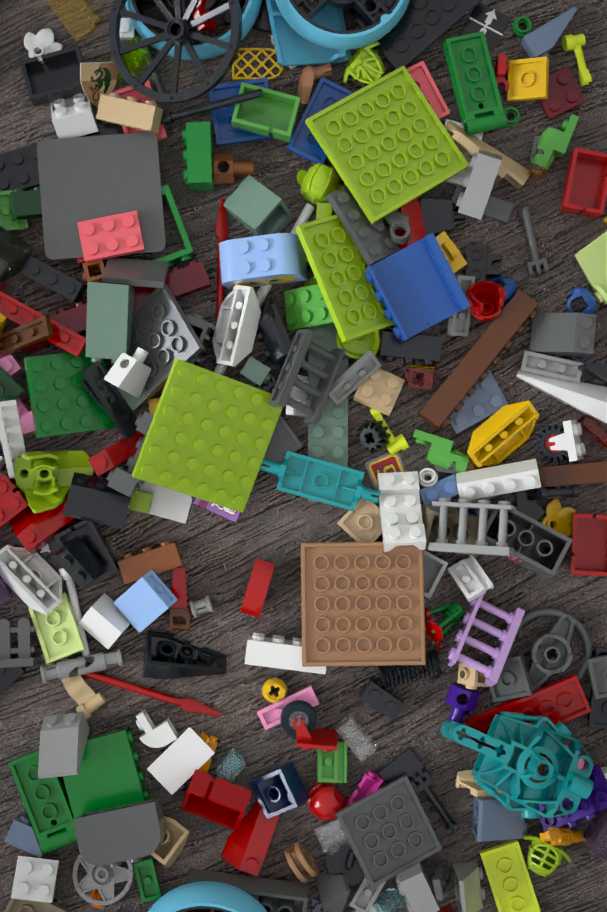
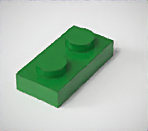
(147, 880)

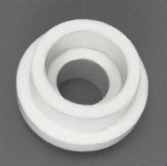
(428, 472)

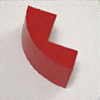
(257, 588)

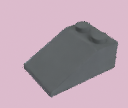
(563, 334)

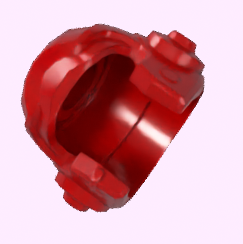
(485, 300)
(325, 800)

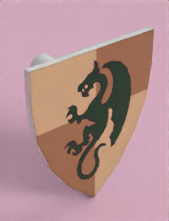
(98, 79)

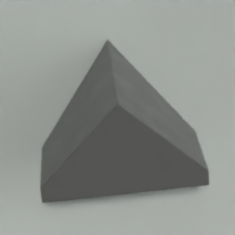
(333, 891)

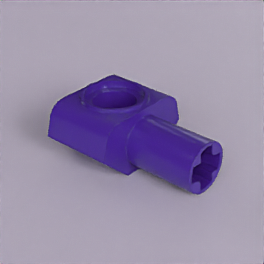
(460, 707)

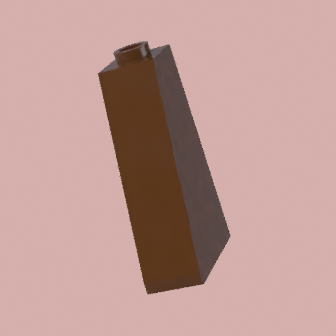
(573, 474)

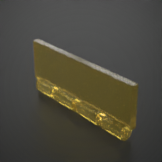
(74, 18)

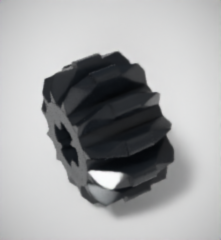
(373, 435)

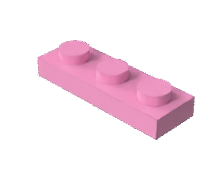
(271, 714)

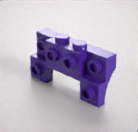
(587, 807)

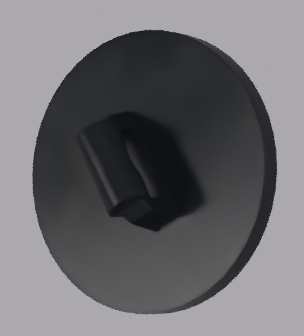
(345, 863)

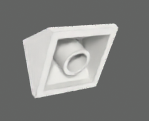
(104, 621)

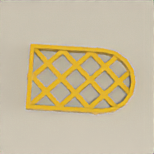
(248, 77)

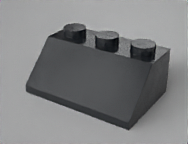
(96, 502)

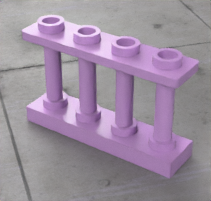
(499, 653)

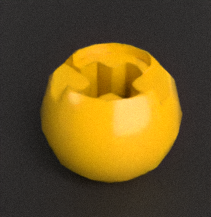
(272, 697)

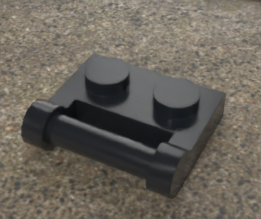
(555, 493)

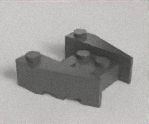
(121, 478)

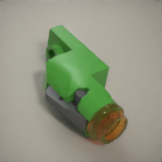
(549, 146)
(441, 454)

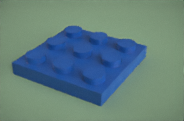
(222, 117)

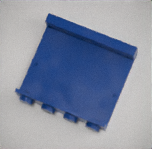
(416, 287)

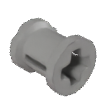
(201, 606)

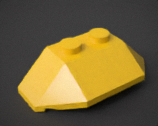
(502, 433)

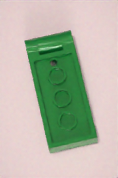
(474, 83)
(44, 802)

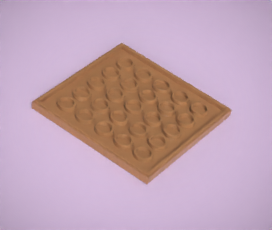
(362, 605)

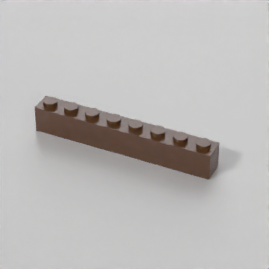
(479, 359)

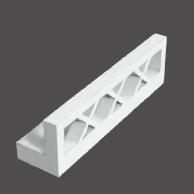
(11, 434)

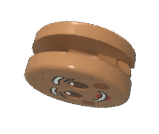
(301, 862)

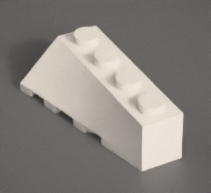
(498, 480)

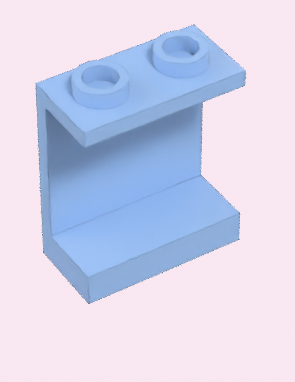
(145, 601)

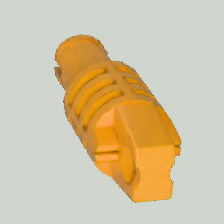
(561, 836)

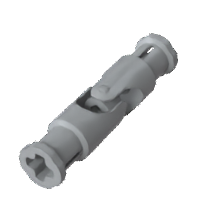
(77, 666)

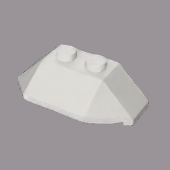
(236, 326)
(31, 578)

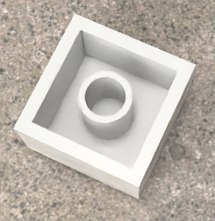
(35, 879)

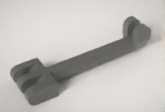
(536, 261)

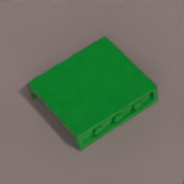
(107, 775)

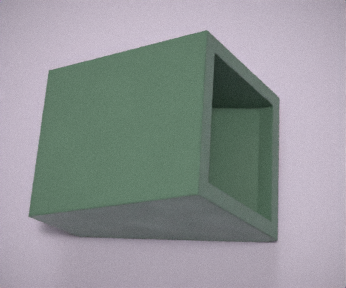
(258, 208)

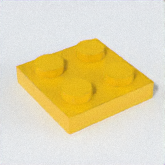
(528, 79)

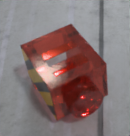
(414, 381)

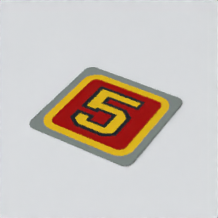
(384, 464)

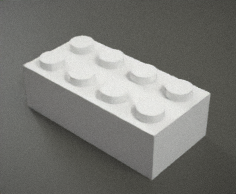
(277, 653)

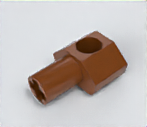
(235, 168)

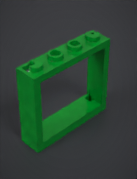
(187, 253)

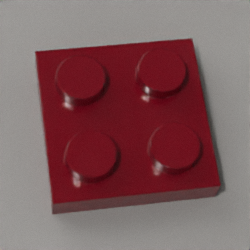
(562, 94)

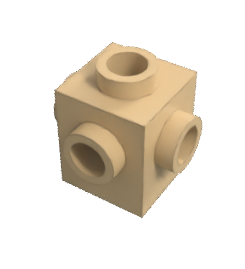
(470, 677)

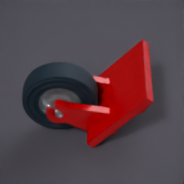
(299, 721)

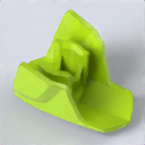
(49, 488)

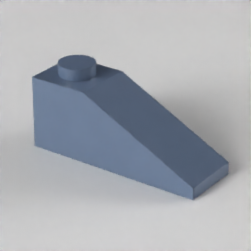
(542, 40)

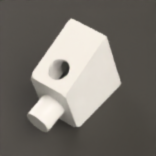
(130, 372)

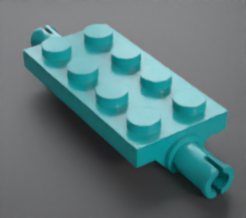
(320, 480)

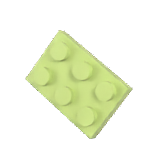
(58, 631)

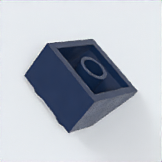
(279, 790)

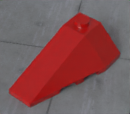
(38, 529)
(250, 842)

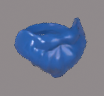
(510, 287)
(587, 296)

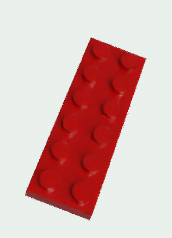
(557, 701)

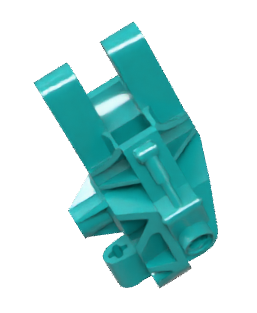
(504, 763)

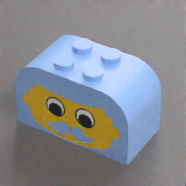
(262, 260)

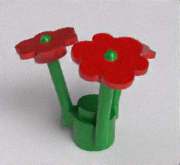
(434, 631)

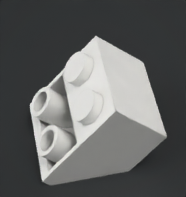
(73, 116)

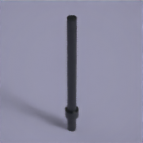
(170, 117)

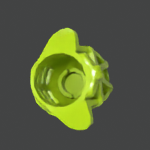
(365, 65)
(318, 183)
(543, 857)

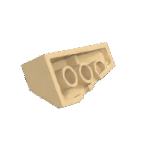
(172, 844)

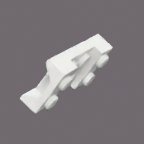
(400, 510)

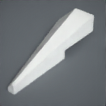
(582, 396)

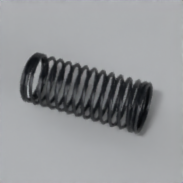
(382, 669)

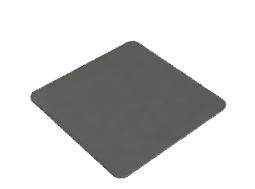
(96, 180)

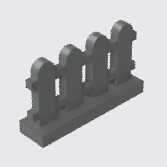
(24, 644)

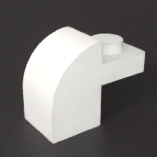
(157, 735)

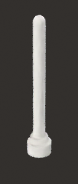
(75, 606)

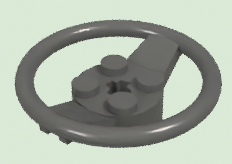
(559, 640)

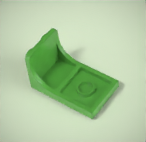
(306, 308)

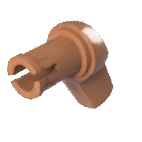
(308, 78)

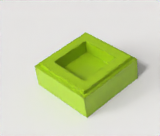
(141, 502)

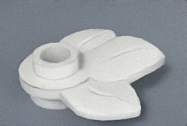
(42, 43)

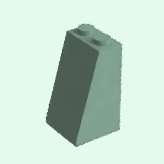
(108, 320)

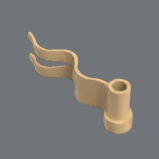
(82, 693)

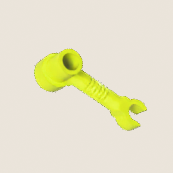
(574, 43)
(395, 443)

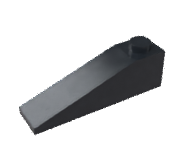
(173, 658)

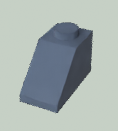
(23, 836)

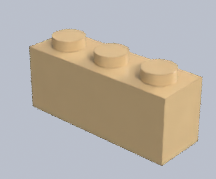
(129, 112)

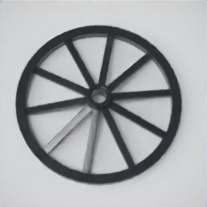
(183, 37)

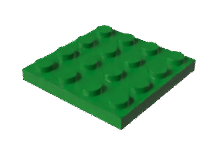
(58, 398)

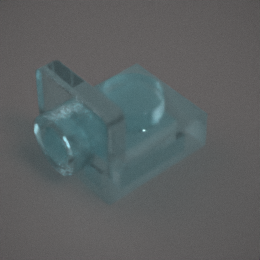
(389, 901)

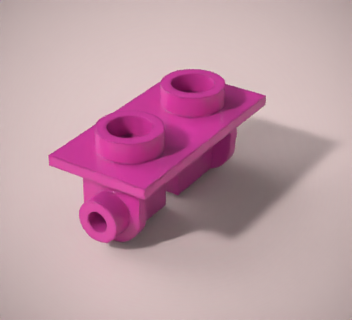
(369, 784)

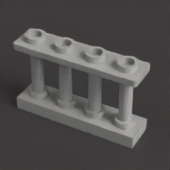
(481, 546)

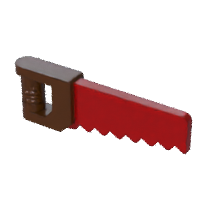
(180, 607)

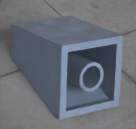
(495, 822)

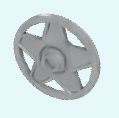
(103, 879)

